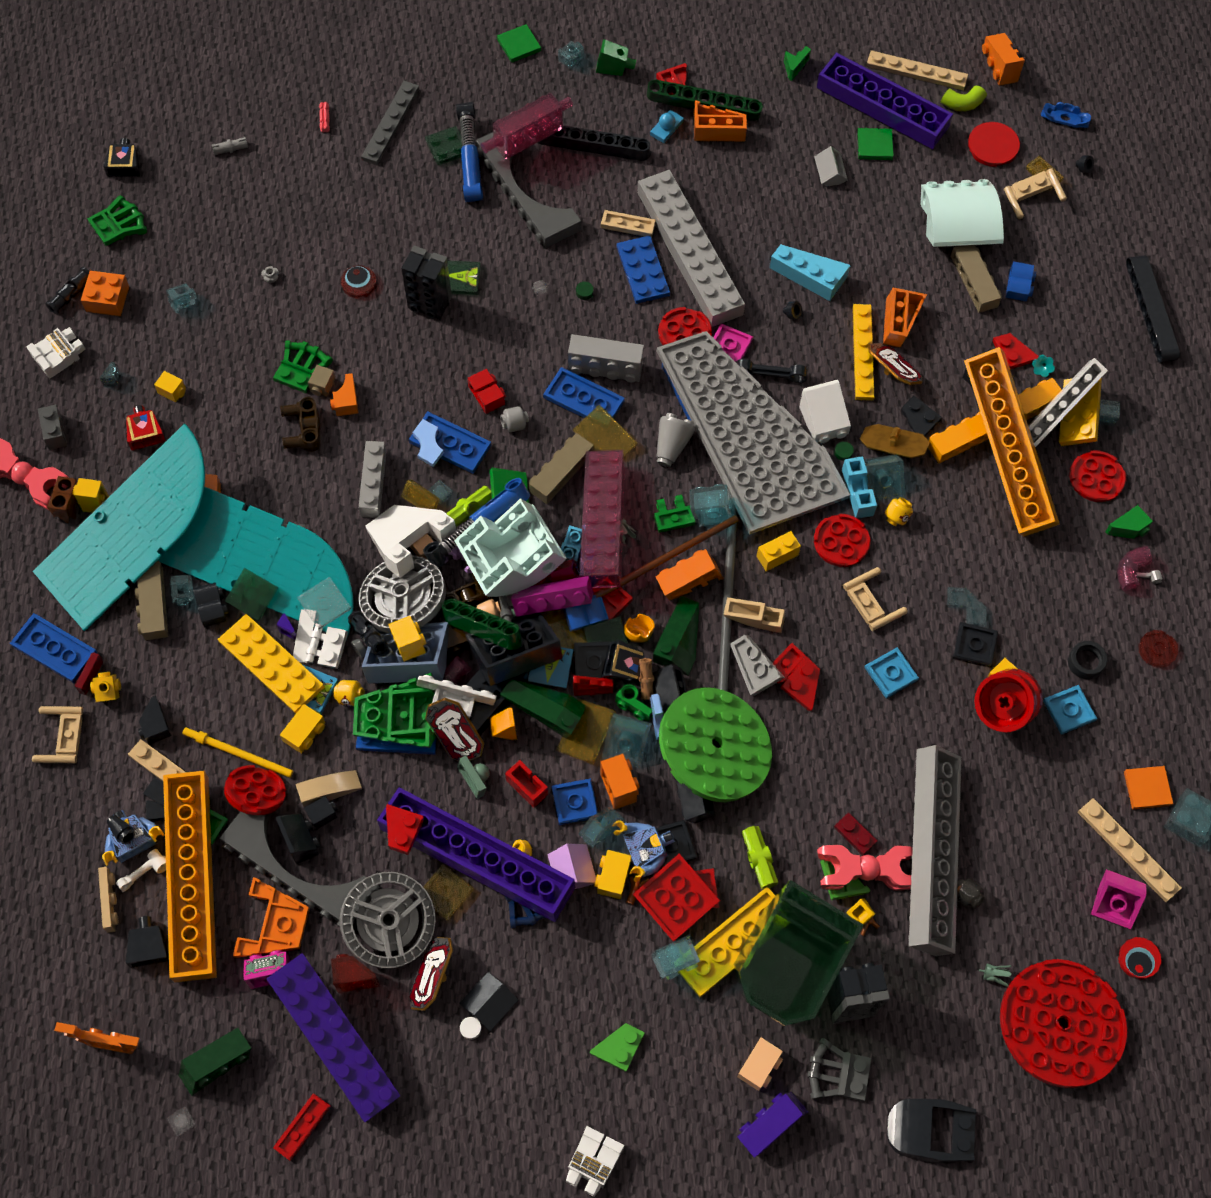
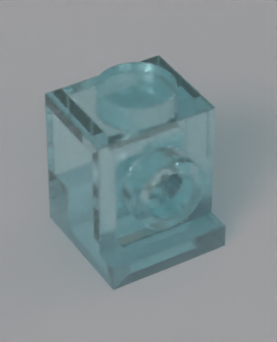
(571, 54)
(181, 297)
(184, 584)

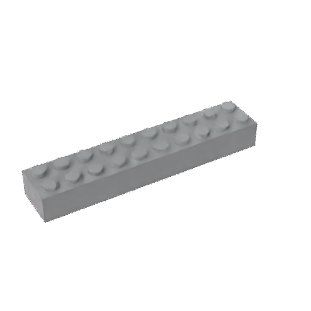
(691, 248)
(935, 851)

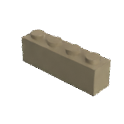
(976, 277)
(560, 468)
(152, 604)

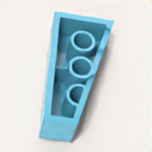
(810, 270)

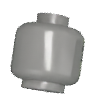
(514, 419)

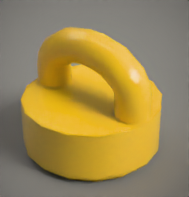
(523, 846)

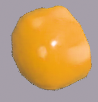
(639, 628)

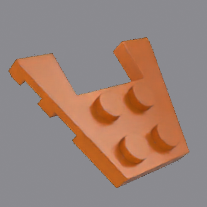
(282, 924)
(96, 1038)

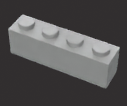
(372, 479)

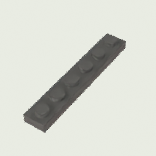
(390, 122)

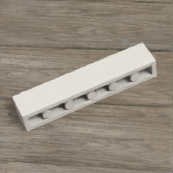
(1066, 400)

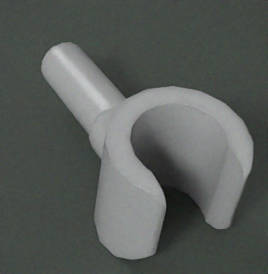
(1155, 576)

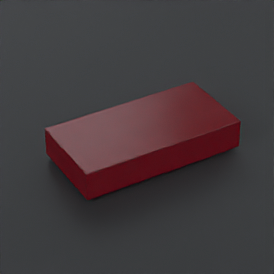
(88, 673)

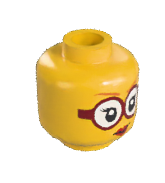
(899, 511)
(347, 691)

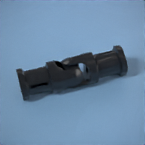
(64, 295)
(368, 633)

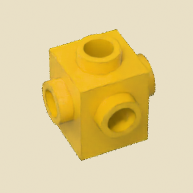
(102, 693)

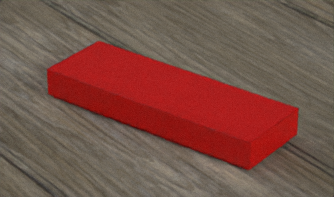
(301, 1127)

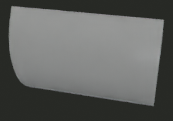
(830, 167)

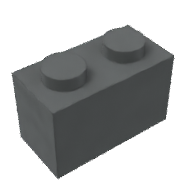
(52, 427)

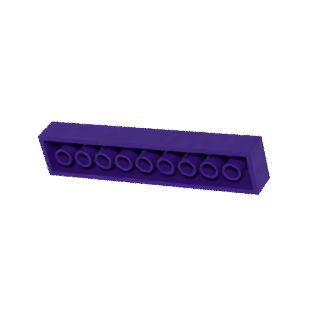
(486, 858)

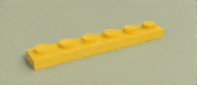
(862, 358)

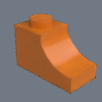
(345, 399)

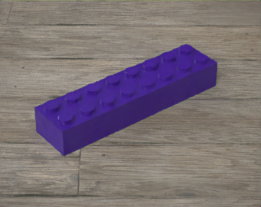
(884, 100)
(333, 1037)

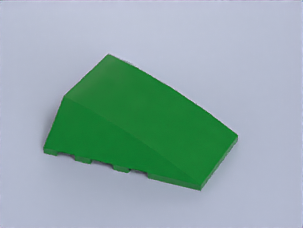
(395, 714)

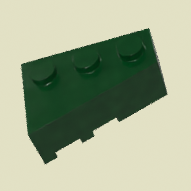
(214, 1061)

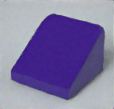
(285, 627)

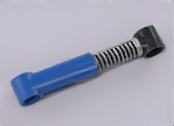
(469, 153)
(438, 552)

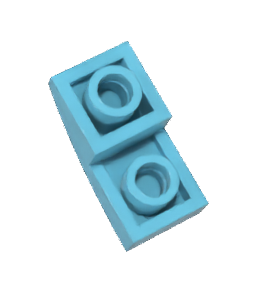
(572, 544)

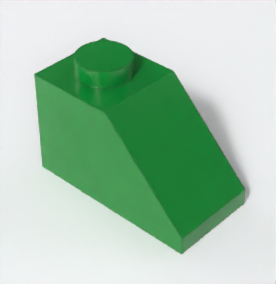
(1130, 524)

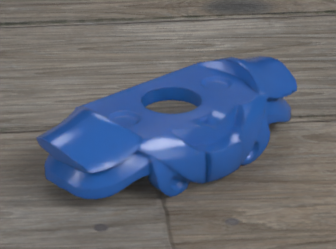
(1077, 118)

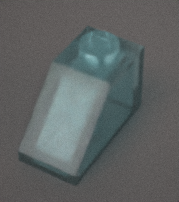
(600, 826)

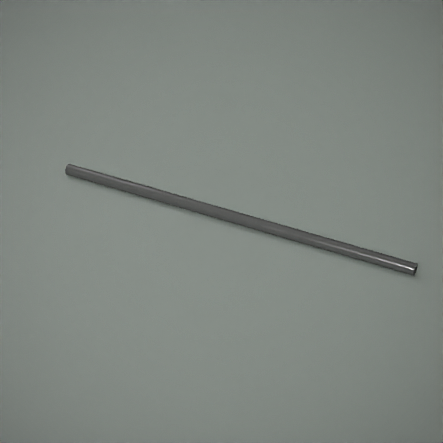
(728, 592)

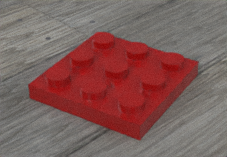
(676, 897)

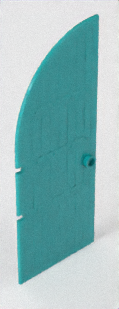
(127, 531)
(228, 539)

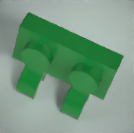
(674, 518)

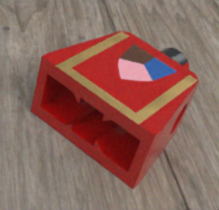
(143, 429)

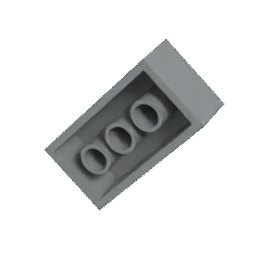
(605, 358)

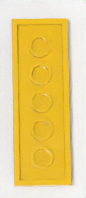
(271, 663)
(724, 944)

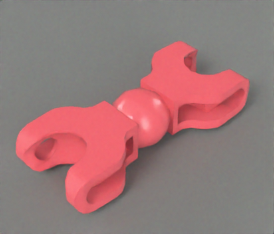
(22, 473)
(867, 867)

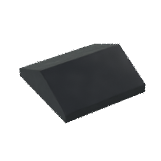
(489, 1001)

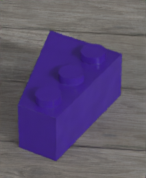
(771, 1123)

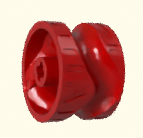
(1012, 714)

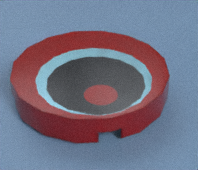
(1139, 958)

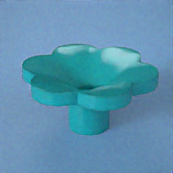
(1040, 368)

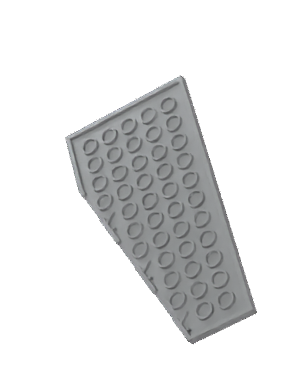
(753, 441)

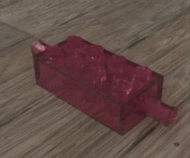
(527, 125)

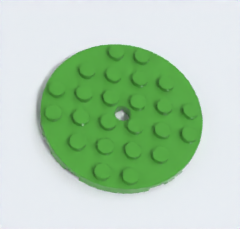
(709, 771)

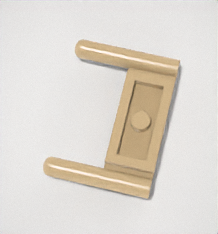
(1033, 186)
(866, 602)
(68, 735)

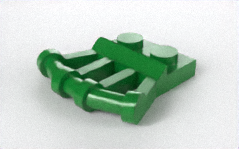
(110, 230)
(292, 373)

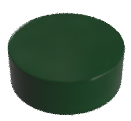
(584, 290)
(843, 451)

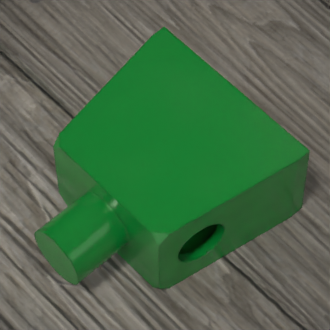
(613, 59)

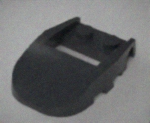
(911, 1126)

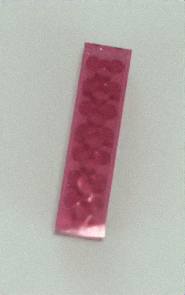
(603, 518)

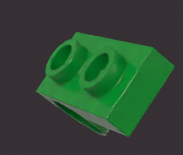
(639, 709)

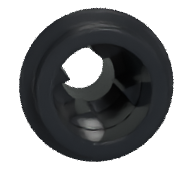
(120, 829)

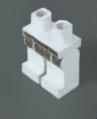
(56, 352)
(593, 1168)

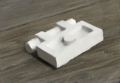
(332, 647)

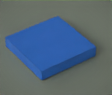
(574, 801)

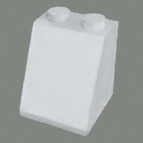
(825, 411)

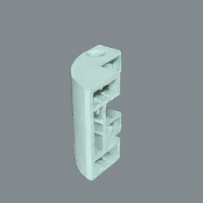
(962, 213)
(511, 551)

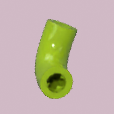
(964, 102)

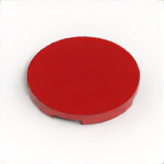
(993, 144)
(682, 324)
(1097, 476)
(842, 540)
(254, 790)

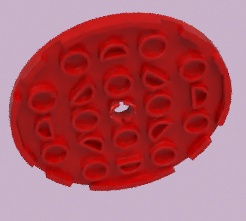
(1037, 1041)

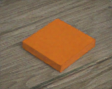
(1148, 787)

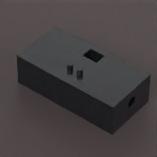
(482, 712)

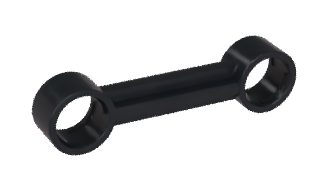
(795, 373)

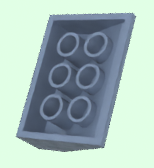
(391, 667)

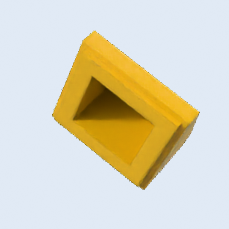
(861, 911)

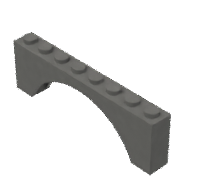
(546, 222)
(249, 839)

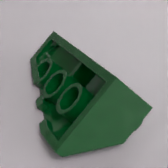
(679, 637)
(552, 708)

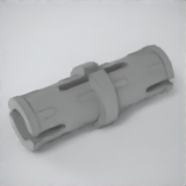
(229, 146)

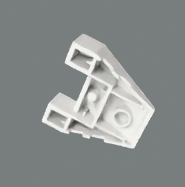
(402, 527)

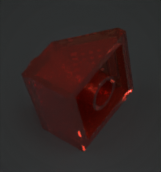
(351, 974)

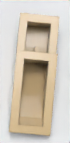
(755, 614)
(330, 785)

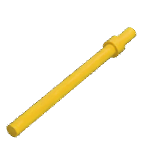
(203, 738)

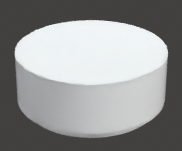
(470, 1028)

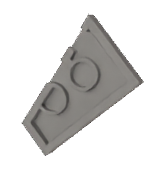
(754, 665)

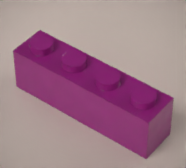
(553, 596)

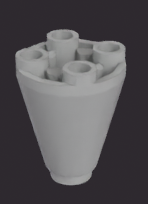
(672, 438)

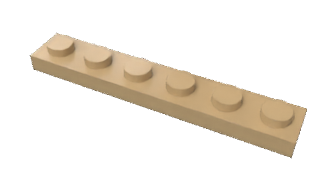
(917, 70)
(1129, 850)

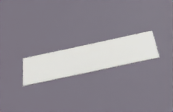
(303, 637)

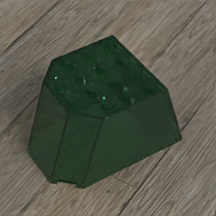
(794, 955)

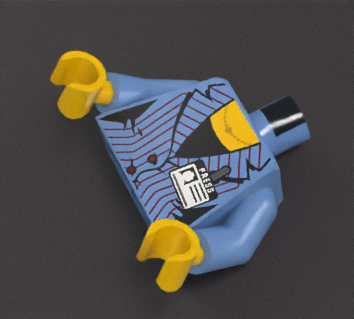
(144, 838)
(645, 847)

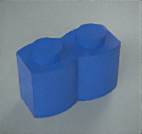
(1020, 281)
(586, 614)

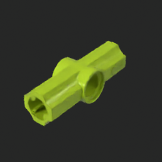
(466, 507)
(760, 857)

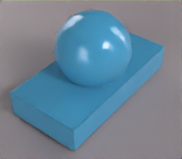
(666, 126)

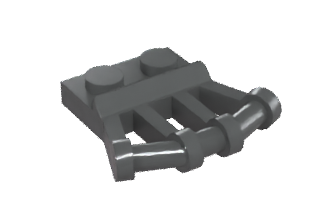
(852, 1078)

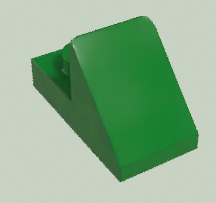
(795, 63)

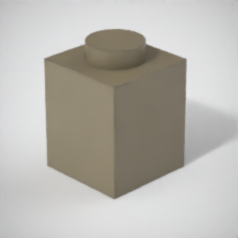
(321, 381)

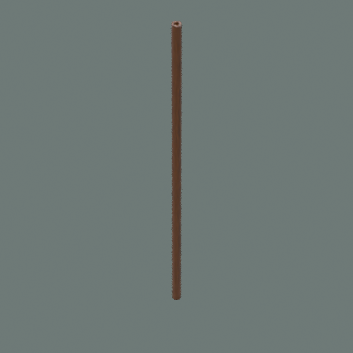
(669, 555)

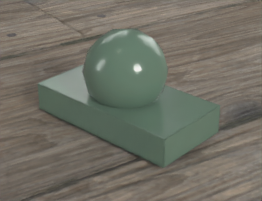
(474, 775)

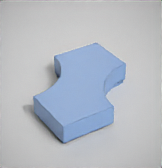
(426, 435)
(657, 713)

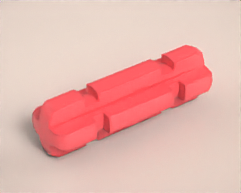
(324, 117)

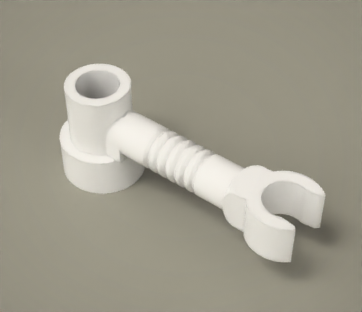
(155, 861)

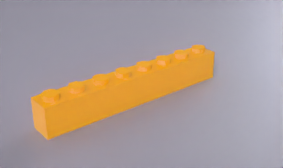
(973, 431)

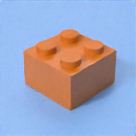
(105, 293)
(619, 781)

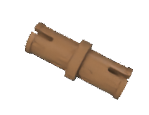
(646, 678)

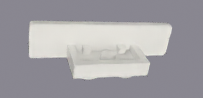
(464, 695)

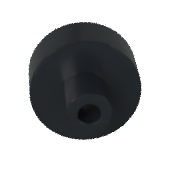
(1085, 164)
(793, 310)

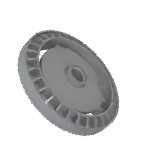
(404, 595)
(403, 926)

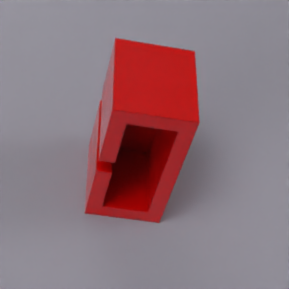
(486, 391)
(520, 778)

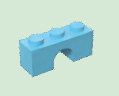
(861, 498)

